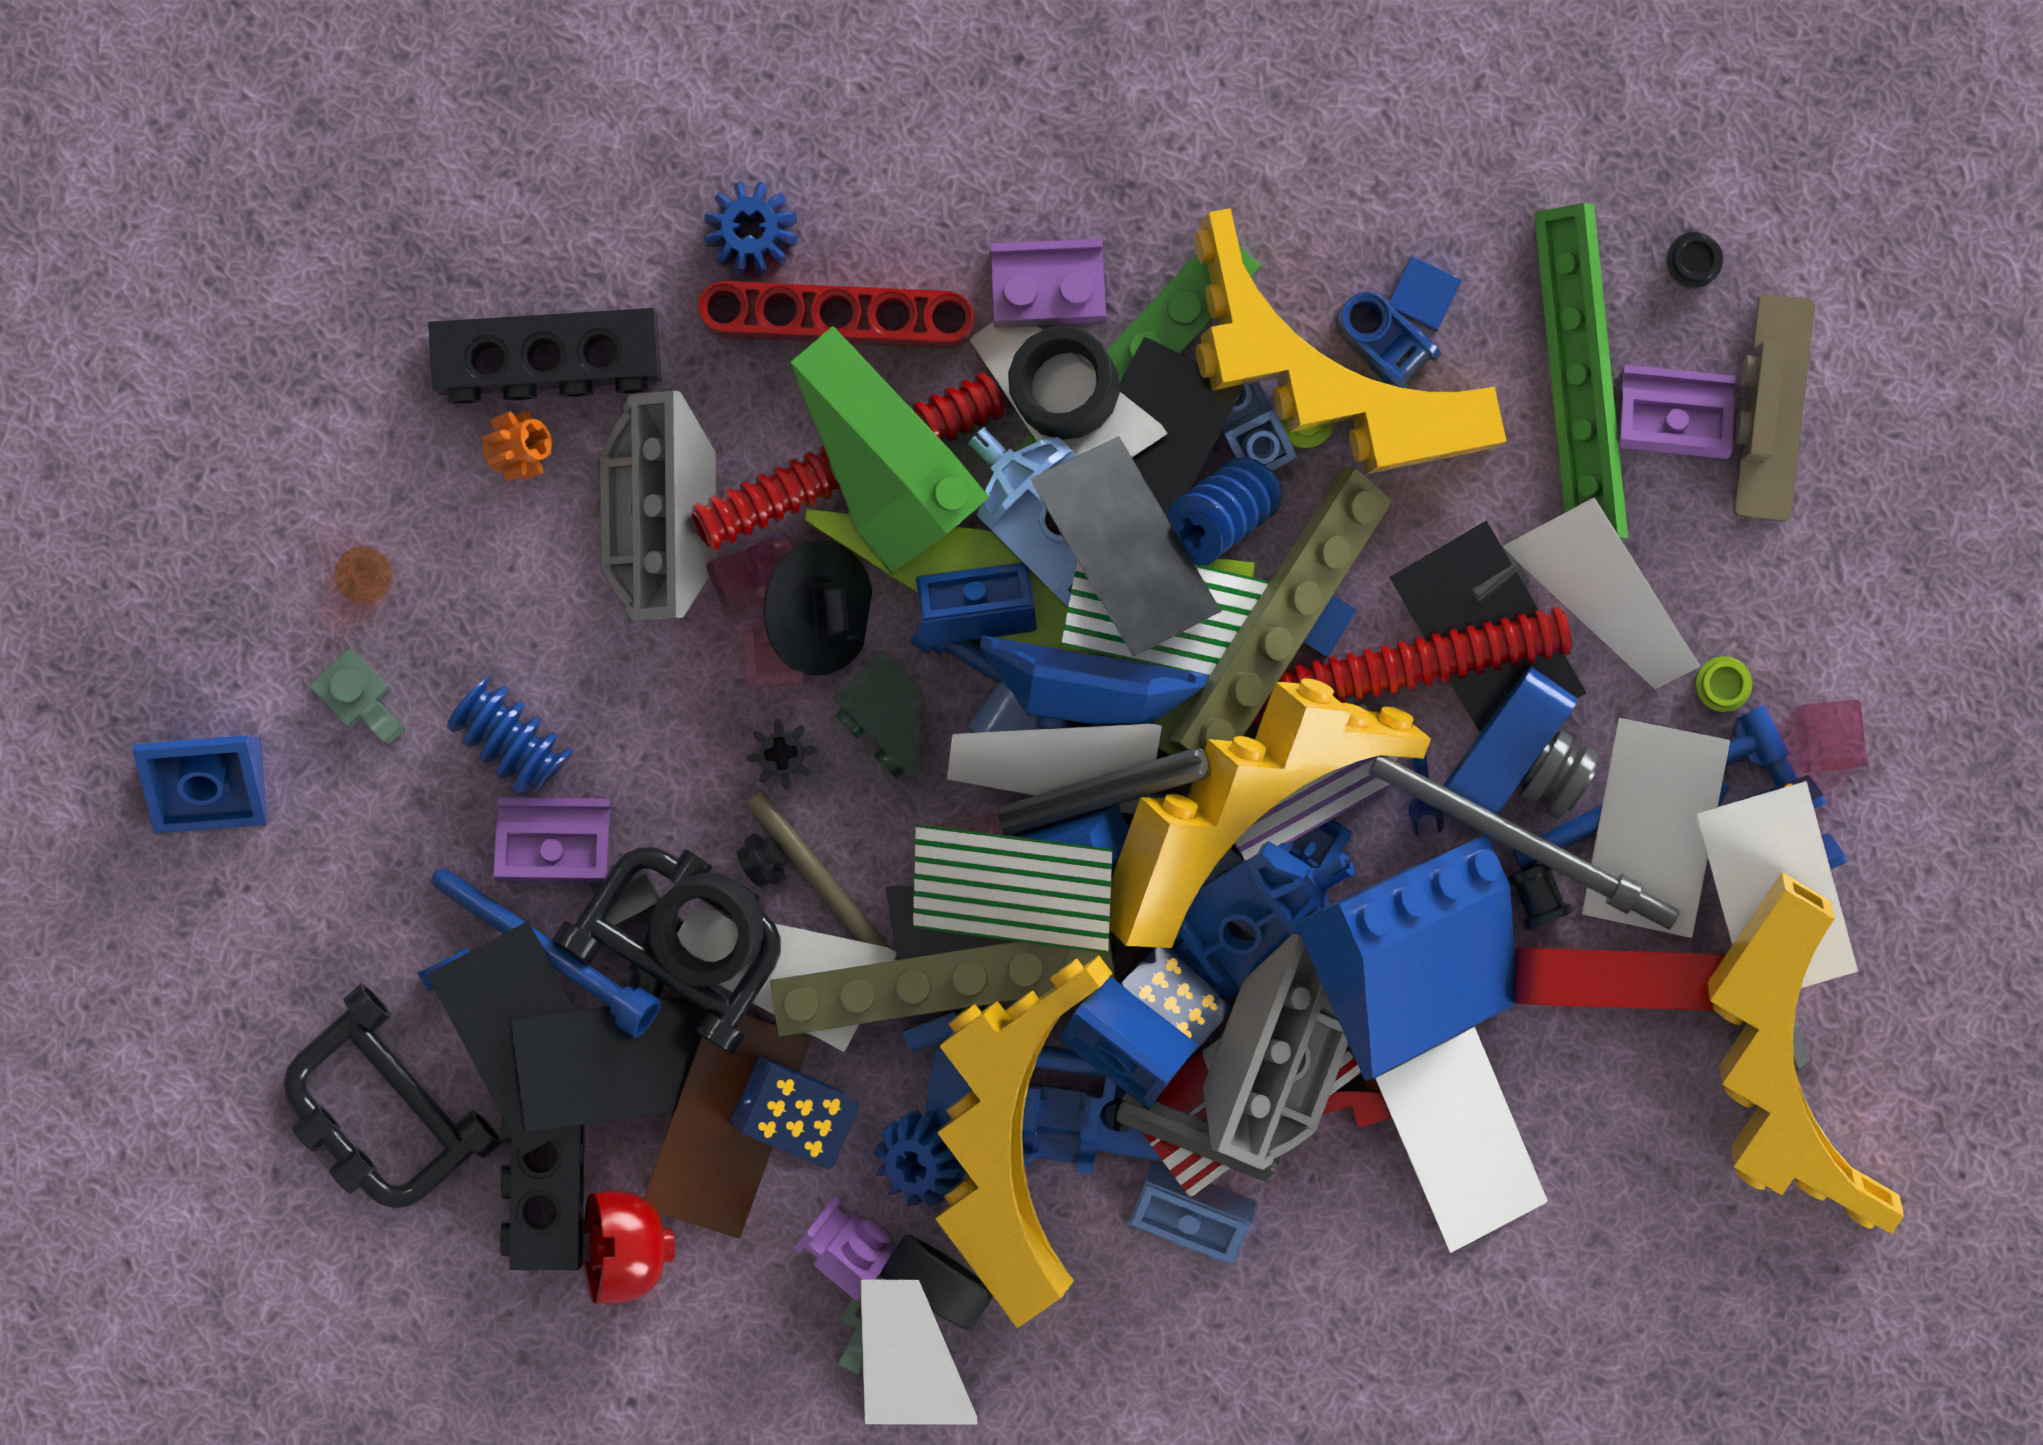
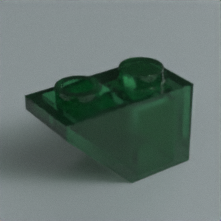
(889, 710)

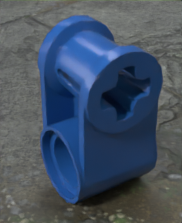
(1388, 341)

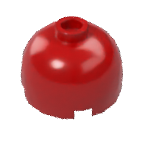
(624, 1246)

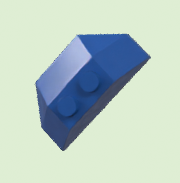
(1085, 687)

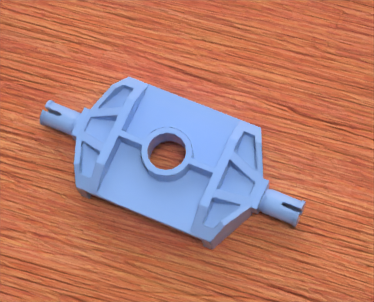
(1019, 513)

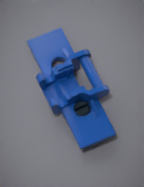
(1056, 1120)

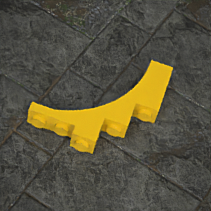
(1255, 345)
(1183, 838)
(1762, 986)
(992, 1208)

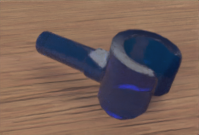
(1419, 808)

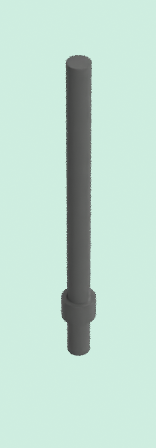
(1620, 891)

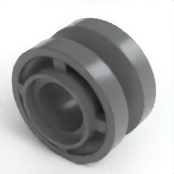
(1560, 775)

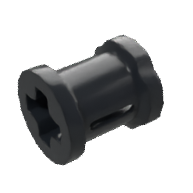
(1539, 895)

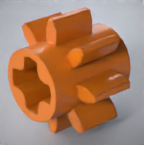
(517, 445)

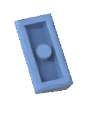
(1208, 1222)

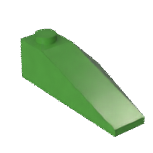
(890, 465)

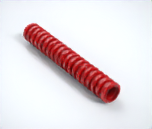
(813, 478)
(1438, 657)

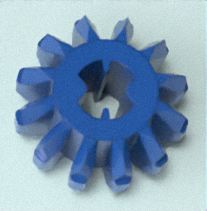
(749, 248)
(918, 1159)

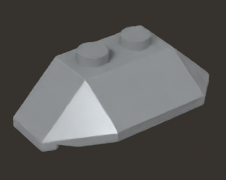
(649, 481)
(1274, 1060)

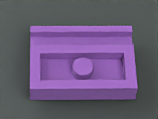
(1048, 283)
(1676, 411)
(552, 839)
(847, 1247)

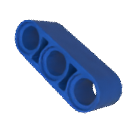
(1511, 741)

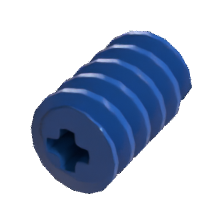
(1224, 508)
(507, 737)

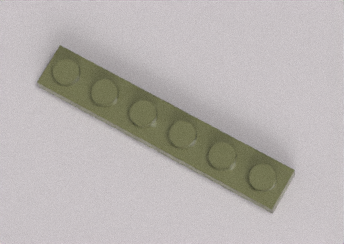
(1284, 612)
(919, 985)

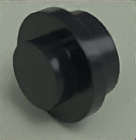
(1694, 259)
(762, 860)

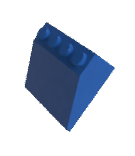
(1417, 955)

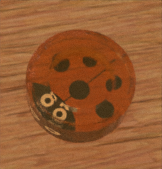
(364, 575)

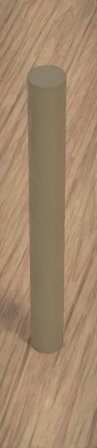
(813, 870)

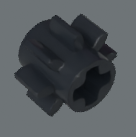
(769, 744)

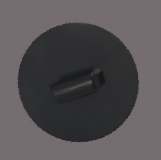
(817, 607)

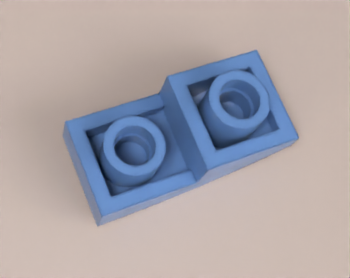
(1256, 430)

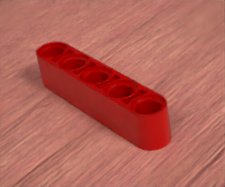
(813, 299)
(1614, 978)

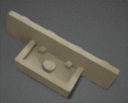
(1774, 407)

